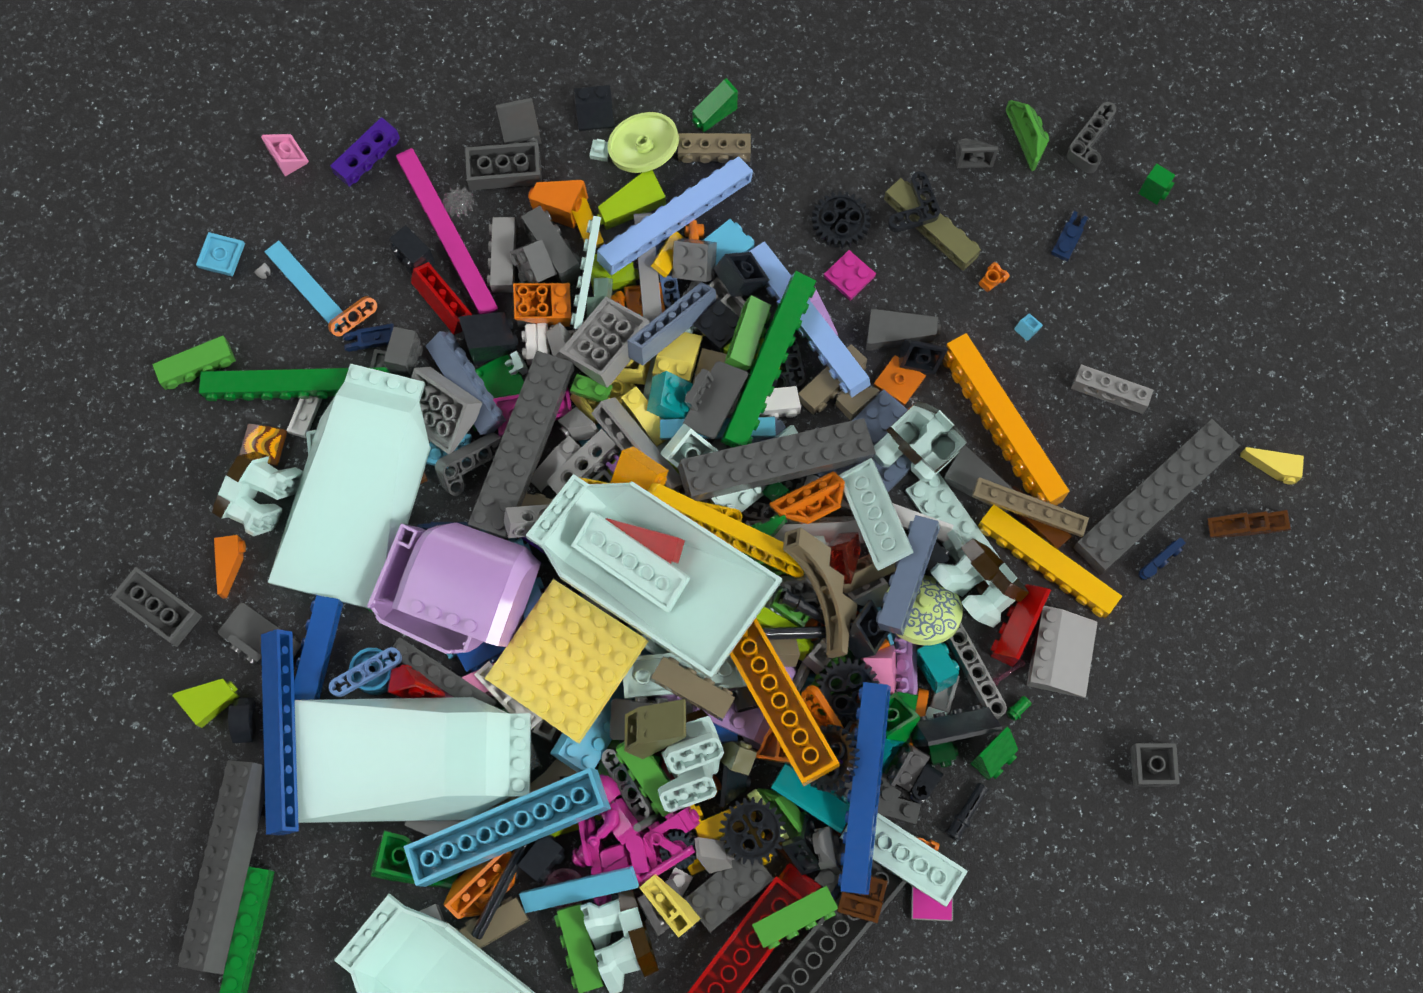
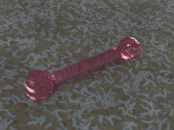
(1021, 663)

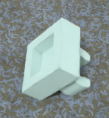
(599, 150)
(518, 362)
(954, 542)

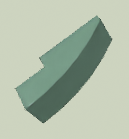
(602, 289)

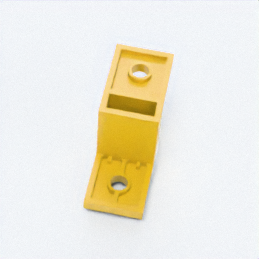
(710, 827)

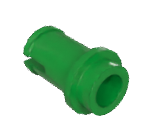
(1018, 708)

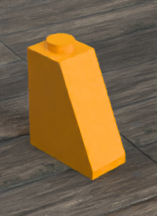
(638, 468)

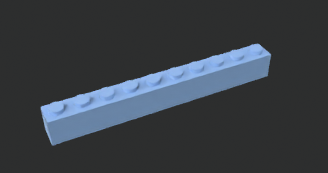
(674, 215)
(815, 328)

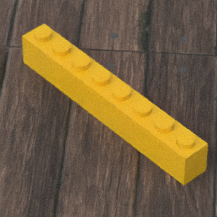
(1049, 561)

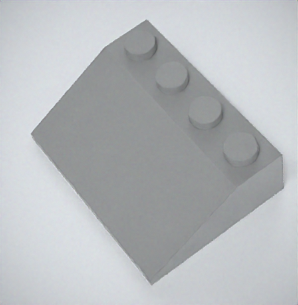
(601, 341)
(445, 409)
(1062, 652)

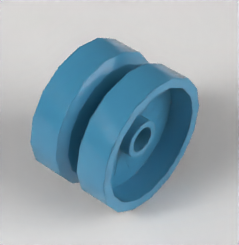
(379, 684)

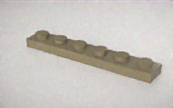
(1030, 507)

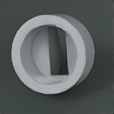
(260, 272)

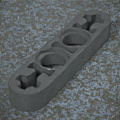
(625, 785)

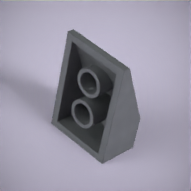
(518, 122)

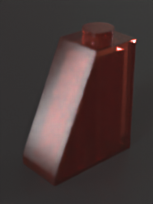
(845, 554)

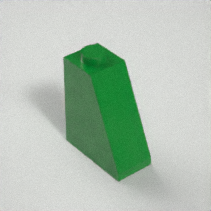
(715, 106)

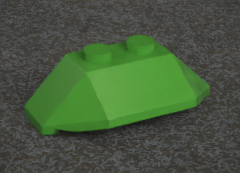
(1028, 131)
(790, 812)

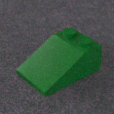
(996, 754)

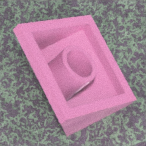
(285, 152)
(884, 666)

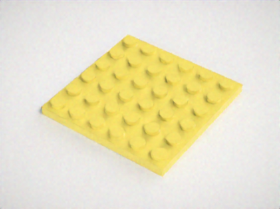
(566, 660)

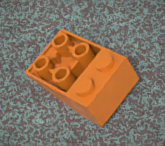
(542, 303)

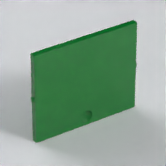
(499, 380)

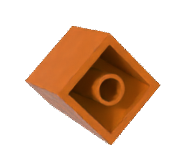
(559, 199)

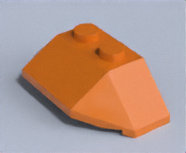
(811, 500)
(474, 887)

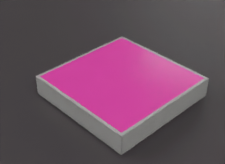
(928, 909)

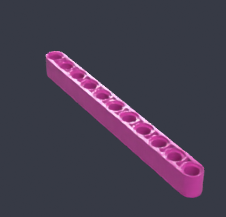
(446, 232)

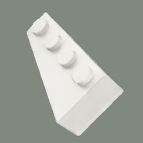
(781, 403)

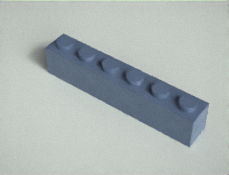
(671, 323)
(457, 368)
(908, 576)

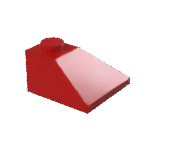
(412, 684)

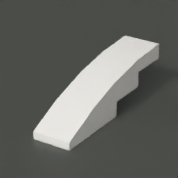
(505, 700)

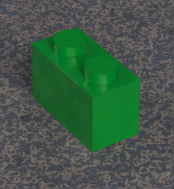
(1157, 184)

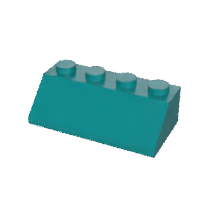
(823, 805)

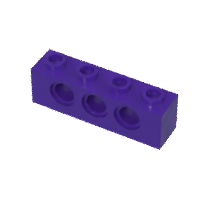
(366, 143)

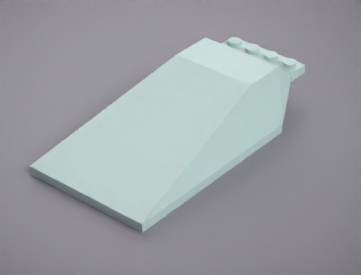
(355, 488)
(715, 604)
(407, 759)
(420, 954)

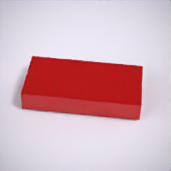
(799, 883)

